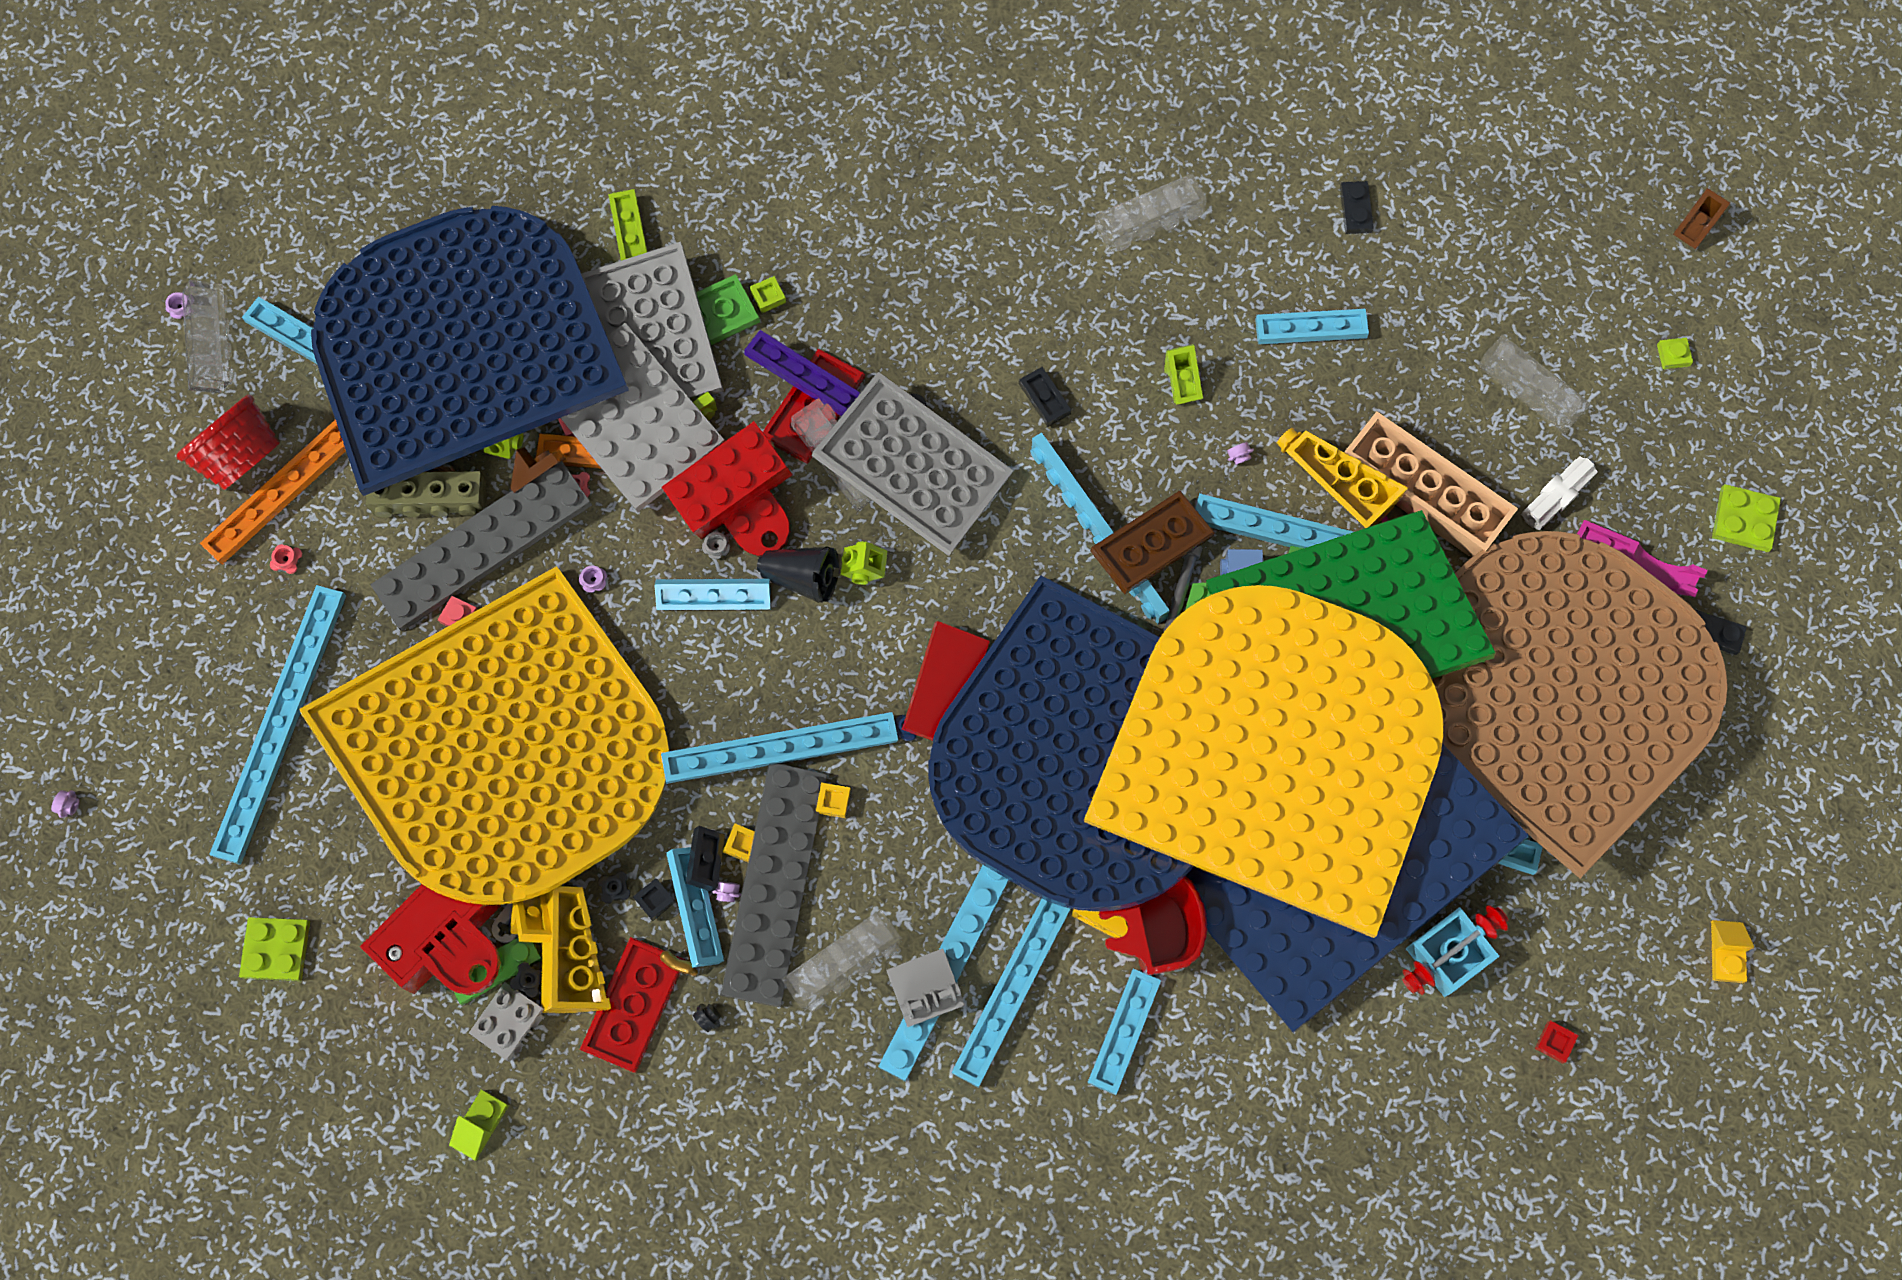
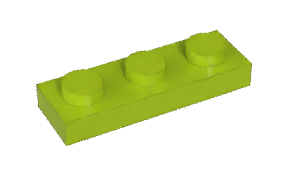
(627, 224)

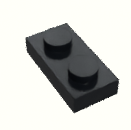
(1356, 207)
(1045, 396)
(1724, 632)
(705, 858)

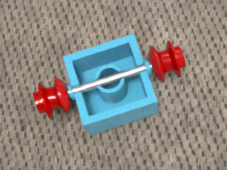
(1453, 951)

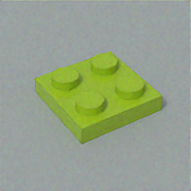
(1746, 518)
(274, 949)

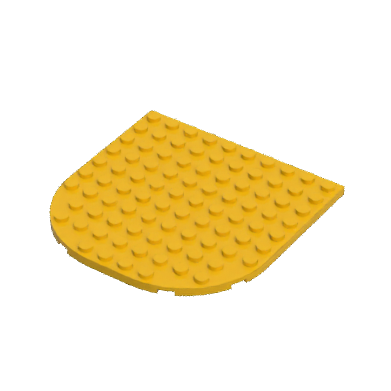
(500, 747)
(1278, 751)

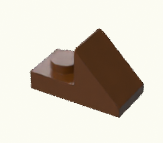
(1701, 218)
(527, 469)

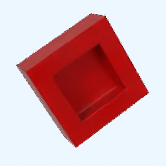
(1556, 1042)

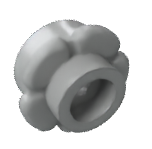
(716, 538)

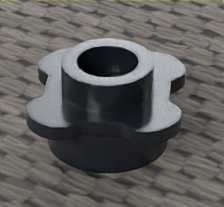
(622, 891)
(518, 983)

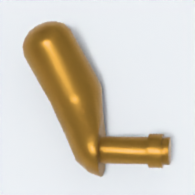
(677, 964)

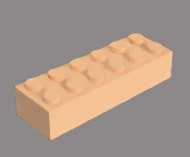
(1451, 499)

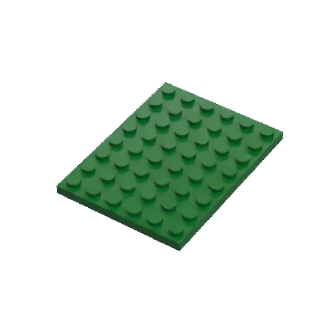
(1390, 576)

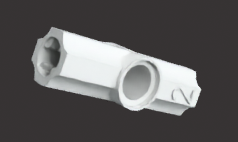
(1559, 493)

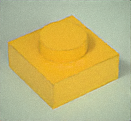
(833, 800)
(739, 842)

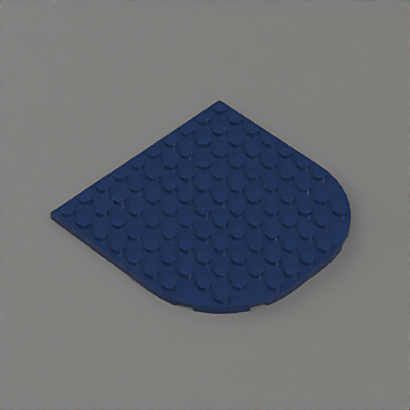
(457, 341)
(1029, 749)
(1307, 960)

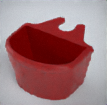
(230, 444)
(1163, 931)

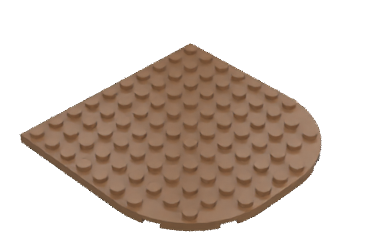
(1591, 690)

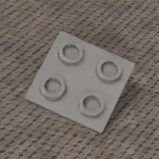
(925, 987)
(507, 1022)

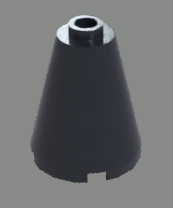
(802, 570)

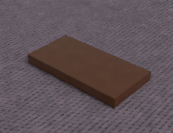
(1152, 542)

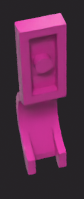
(1677, 578)

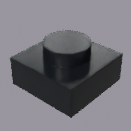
(654, 899)

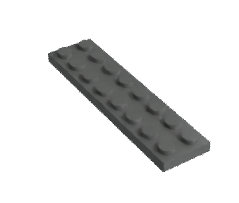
(480, 546)
(773, 886)

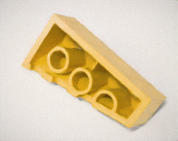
(1354, 485)
(569, 960)

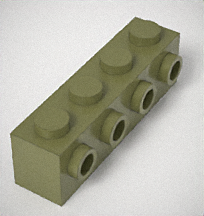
(431, 493)

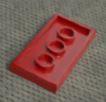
(779, 428)
(944, 671)
(637, 1002)

